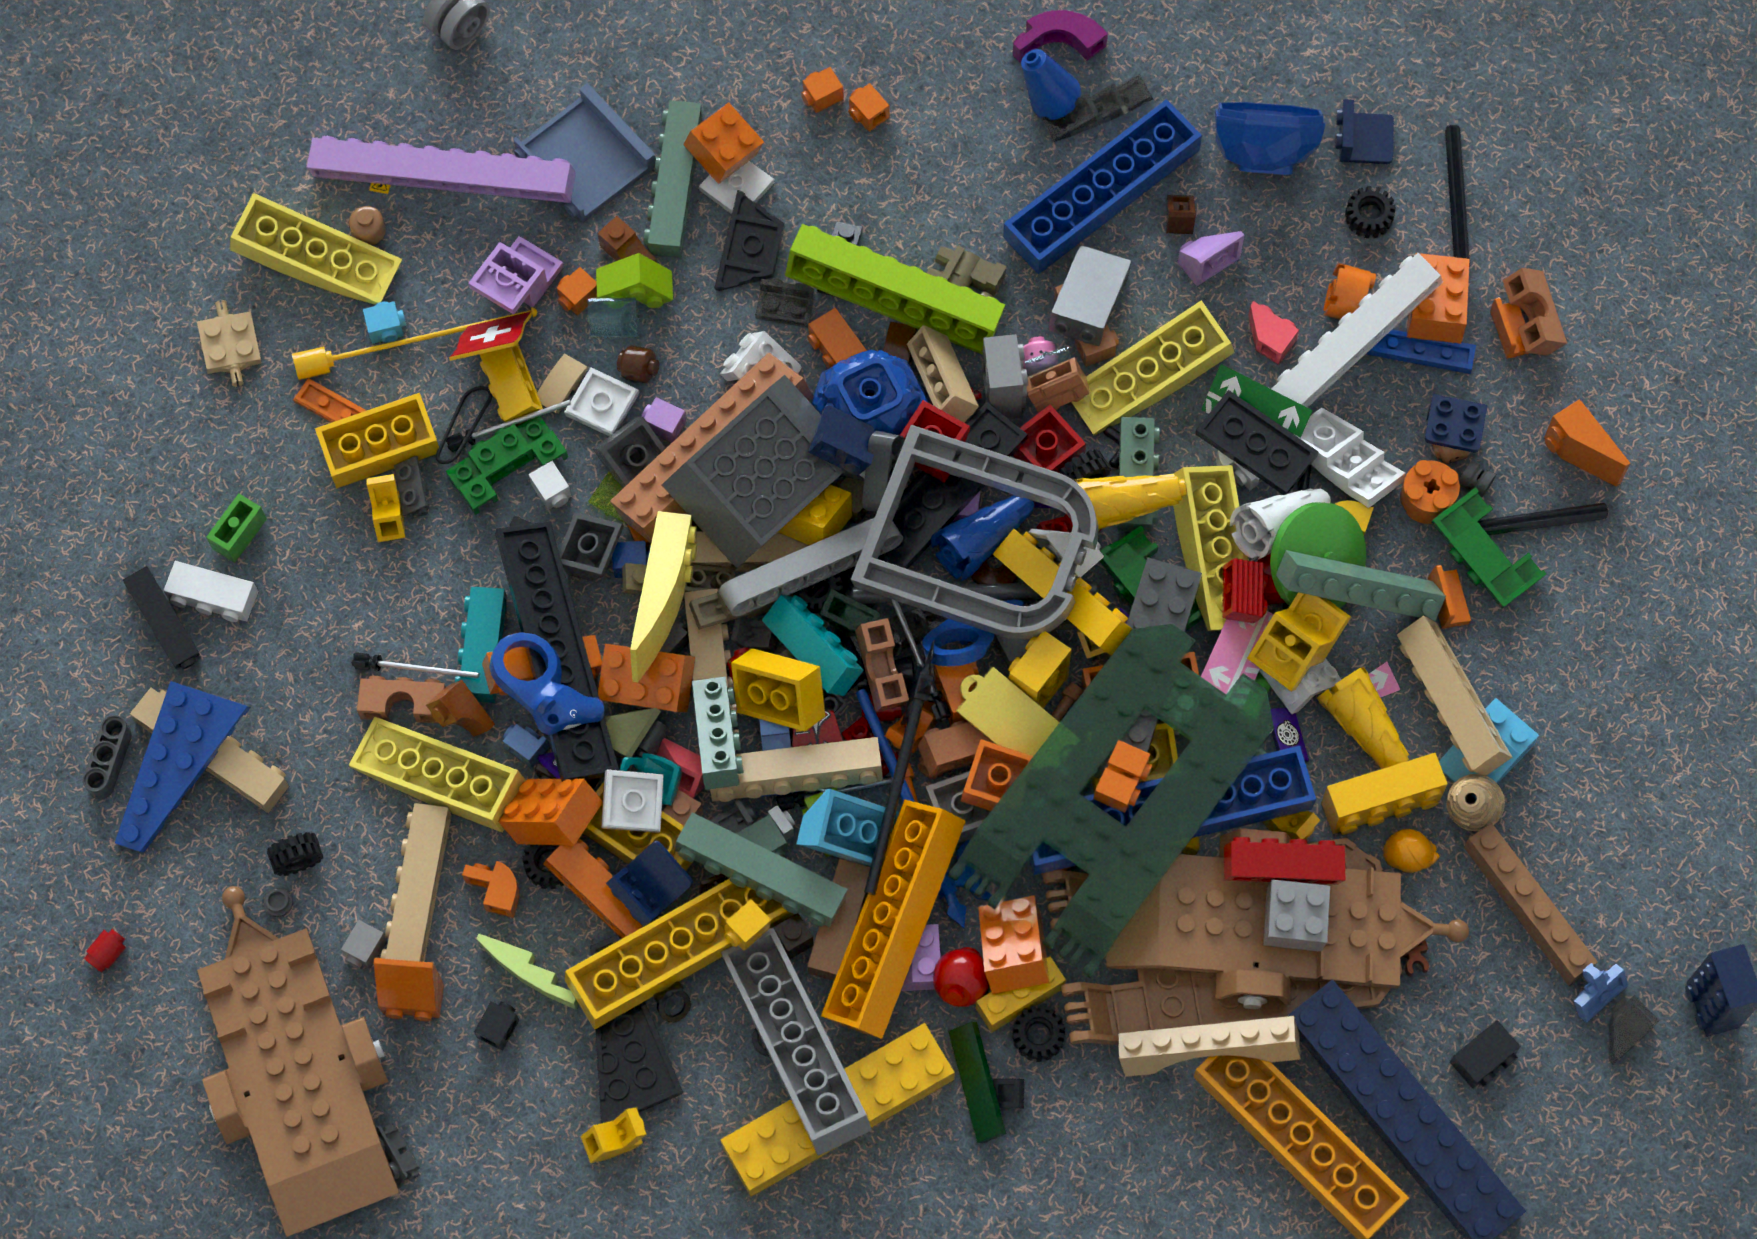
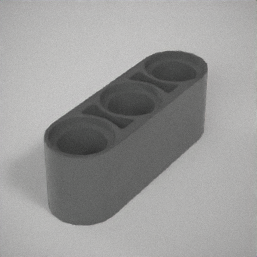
(886, 451)
(103, 745)

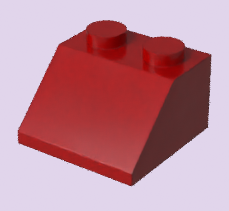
(940, 422)

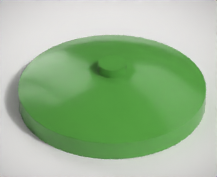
(1318, 531)

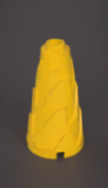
(1124, 498)
(1364, 717)

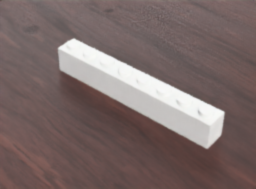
(1359, 331)

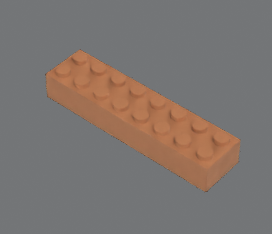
(645, 496)

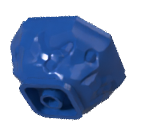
(875, 372)

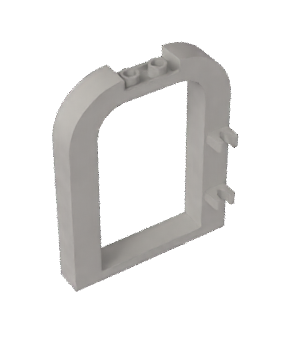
(957, 602)

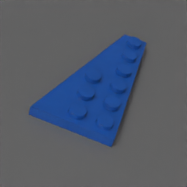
(179, 751)

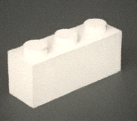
(210, 592)

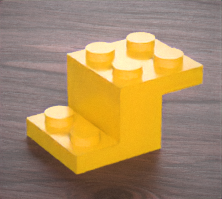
(1298, 638)

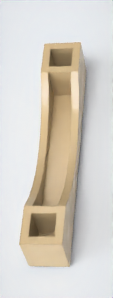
(1260, 1039)

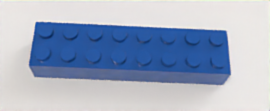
(1102, 186)

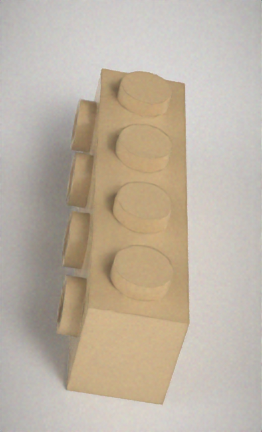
(942, 373)

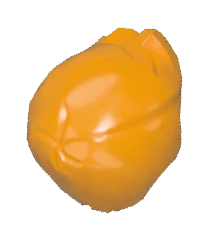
(1409, 851)

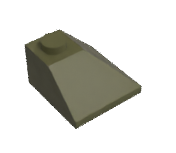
(629, 729)

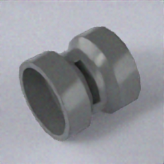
(1473, 473)

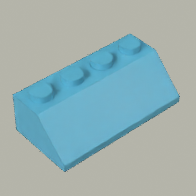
(842, 827)

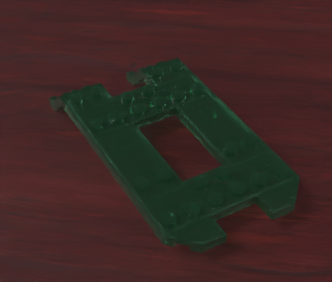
(1120, 859)

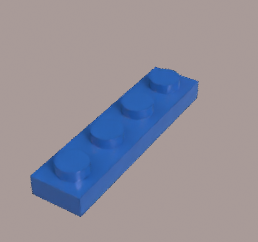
(1425, 352)

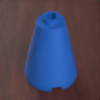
(1049, 85)

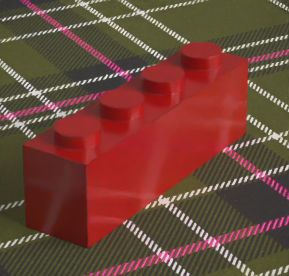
(1284, 861)

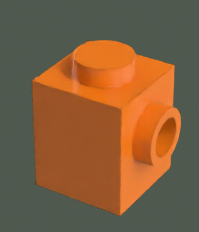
(822, 90)
(868, 107)
(575, 290)

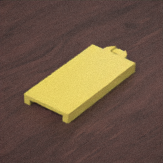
(1005, 713)

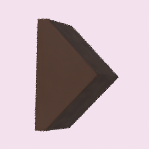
(1180, 214)

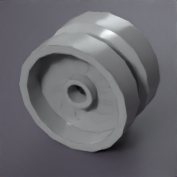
(456, 20)

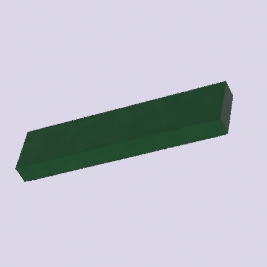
(977, 1082)

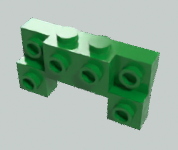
(502, 455)
(1480, 554)
(1126, 563)

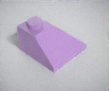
(1210, 255)

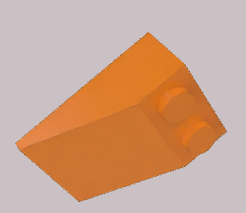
(1585, 444)
(408, 988)

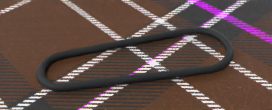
(471, 429)

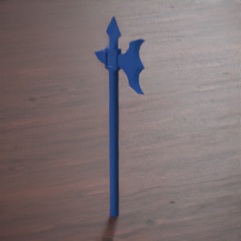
(948, 887)

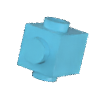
(384, 322)

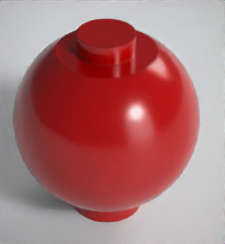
(960, 977)

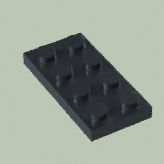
(1256, 443)

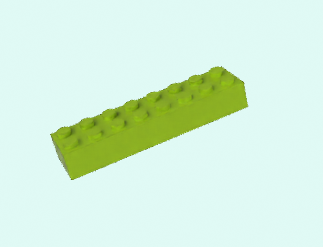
(892, 288)

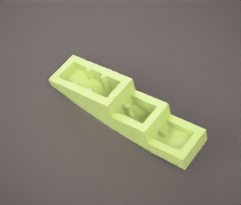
(520, 964)

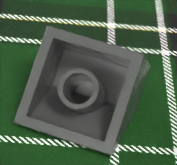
(589, 546)

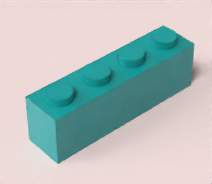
(481, 633)
(812, 643)

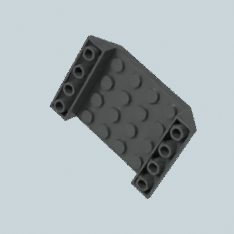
(754, 473)

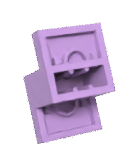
(516, 275)

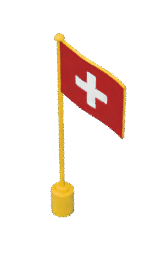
(475, 340)

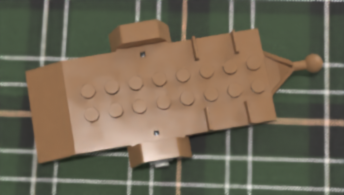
(1218, 928)
(298, 1075)

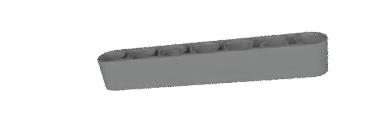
(801, 568)

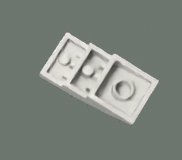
(1350, 460)

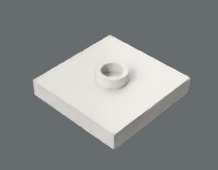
(747, 179)
(601, 402)
(632, 801)

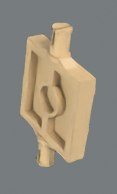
(229, 343)

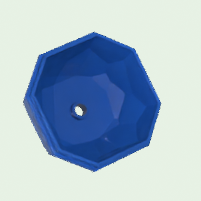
(1267, 135)

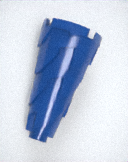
(976, 537)

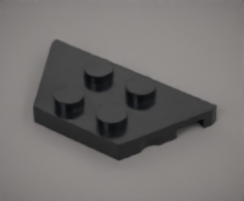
(750, 245)

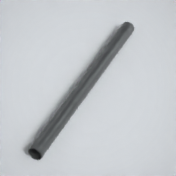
(1004, 591)

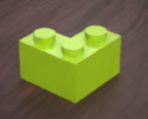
(636, 278)

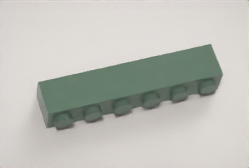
(674, 181)
(1360, 585)
(760, 870)

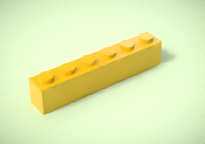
(1039, 571)

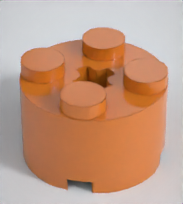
(1347, 290)
(1431, 477)

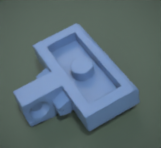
(1600, 990)

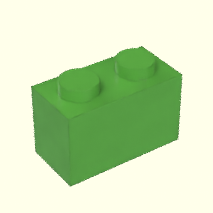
(236, 528)

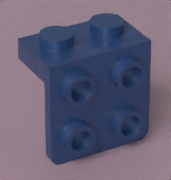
(1364, 136)
(1455, 423)
(842, 441)
(650, 883)

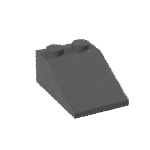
(629, 450)

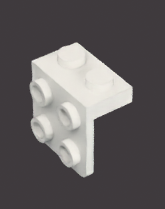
(752, 350)
(1316, 681)

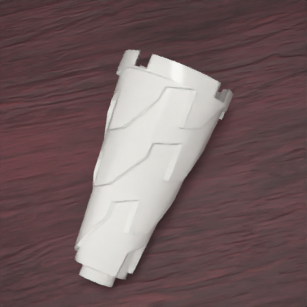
(1260, 520)

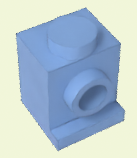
(524, 744)

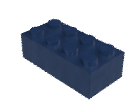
(1723, 990)

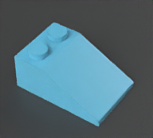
(1514, 732)

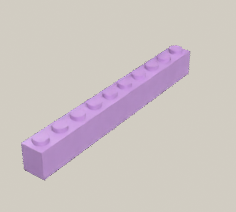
(441, 169)

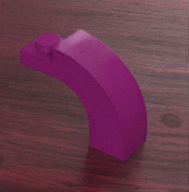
(1062, 27)

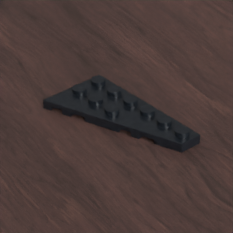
(632, 1060)

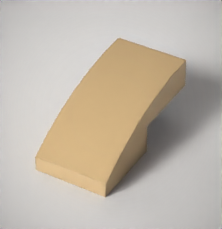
(561, 381)

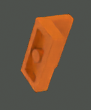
(1507, 321)
(1454, 608)

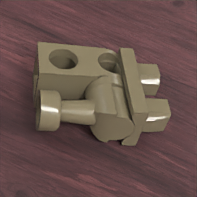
(968, 269)

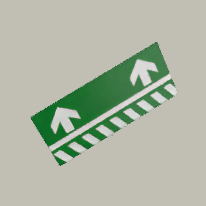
(1276, 406)

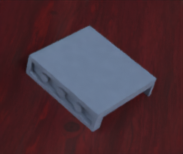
(597, 145)

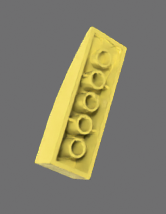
(312, 251)
(1154, 368)
(1206, 533)
(663, 587)
(437, 772)

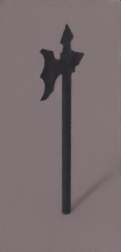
(917, 696)

